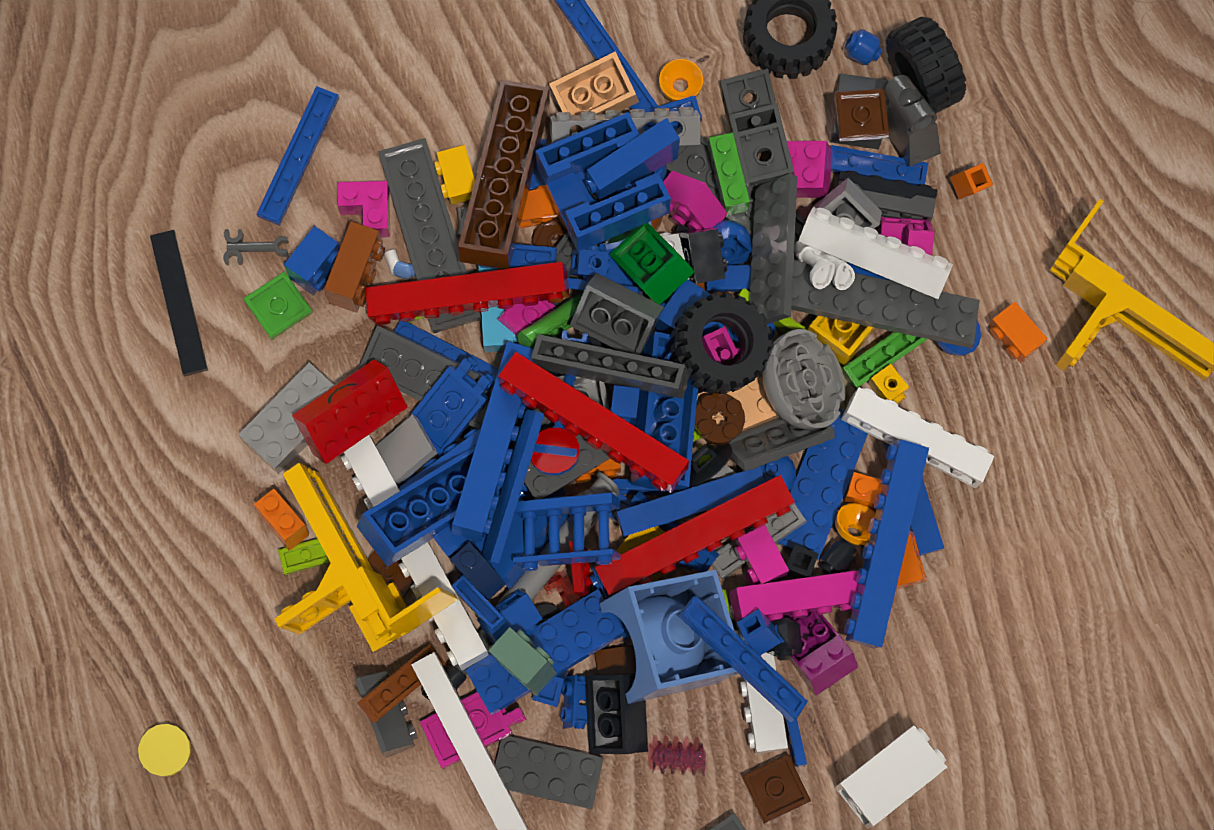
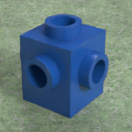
(589, 262)

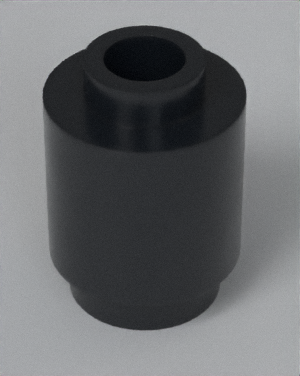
(838, 557)

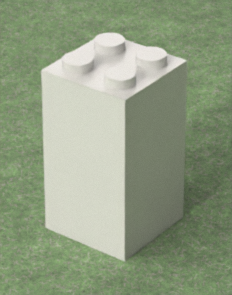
(891, 776)

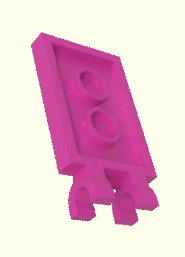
(489, 727)

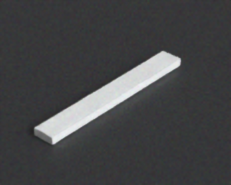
(468, 744)

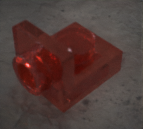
(567, 594)

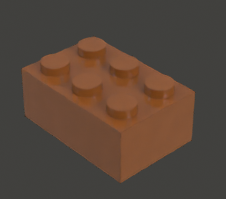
(354, 267)

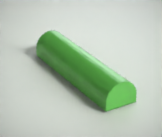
(551, 324)
(879, 357)

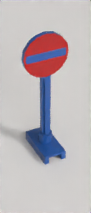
(555, 447)

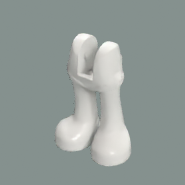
(825, 267)

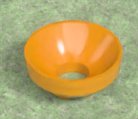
(680, 70)
(857, 517)

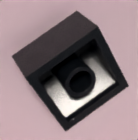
(704, 254)

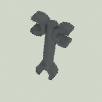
(235, 246)

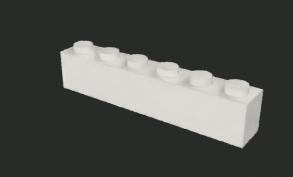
(875, 252)
(890, 423)
(765, 720)

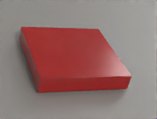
(580, 574)

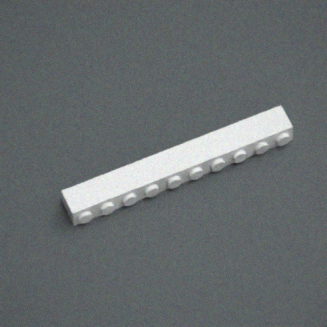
(421, 564)

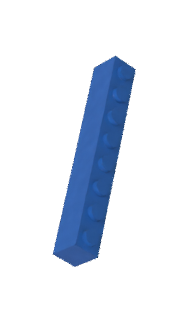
(489, 456)
(886, 544)

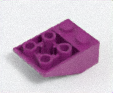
(824, 653)

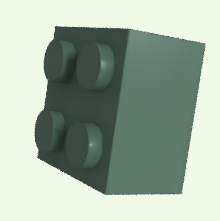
(519, 658)

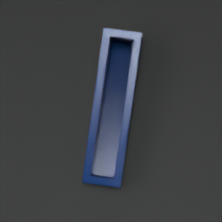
(478, 604)

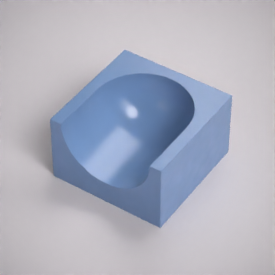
(666, 648)

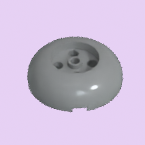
(803, 380)

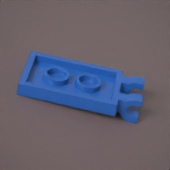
(452, 404)

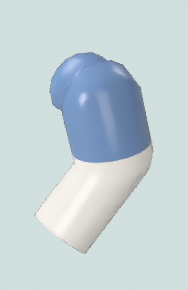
(397, 267)

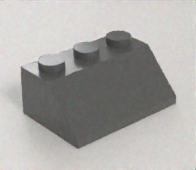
(616, 315)
(391, 729)

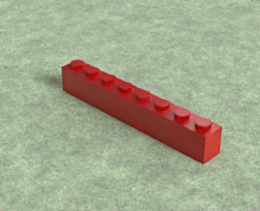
(467, 292)
(593, 422)
(697, 535)

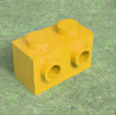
(457, 174)

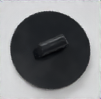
(708, 462)

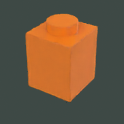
(971, 181)

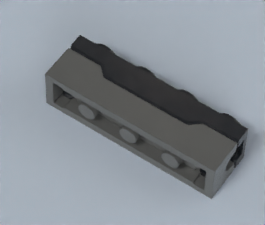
(895, 197)

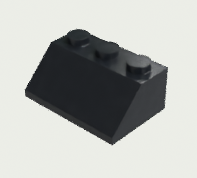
(612, 722)

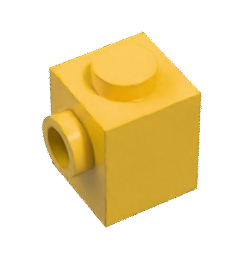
(889, 385)

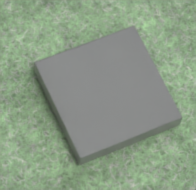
(406, 449)

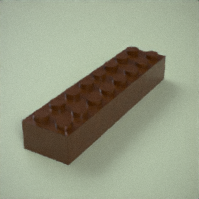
(504, 175)

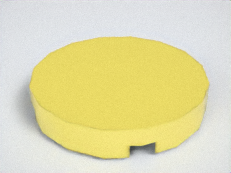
(164, 750)

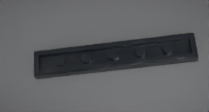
(179, 303)

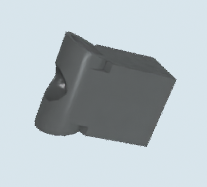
(911, 121)

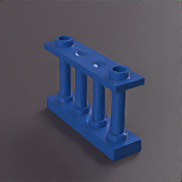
(553, 509)

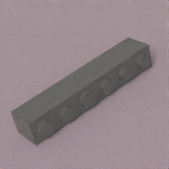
(611, 366)

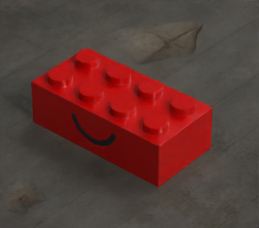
(350, 411)

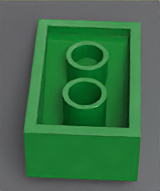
(652, 263)

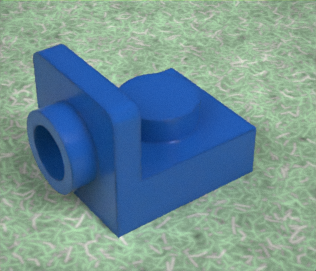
(552, 691)

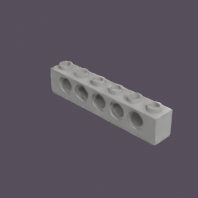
(688, 117)

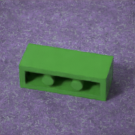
(728, 173)

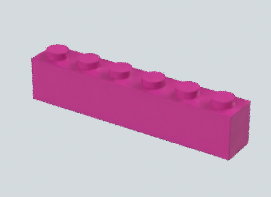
(795, 596)

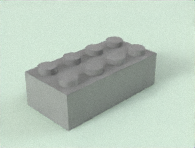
(273, 431)

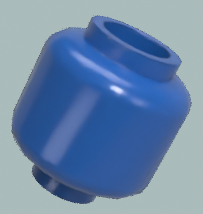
(863, 47)

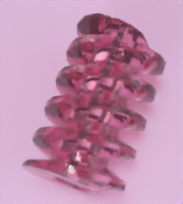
(679, 757)

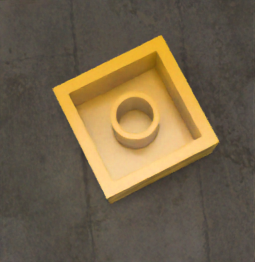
(841, 336)

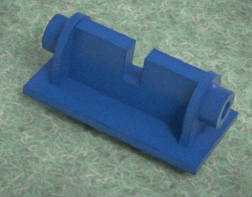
(572, 713)

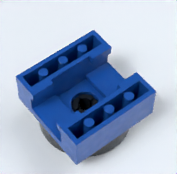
(582, 213)

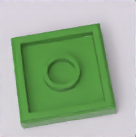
(278, 305)

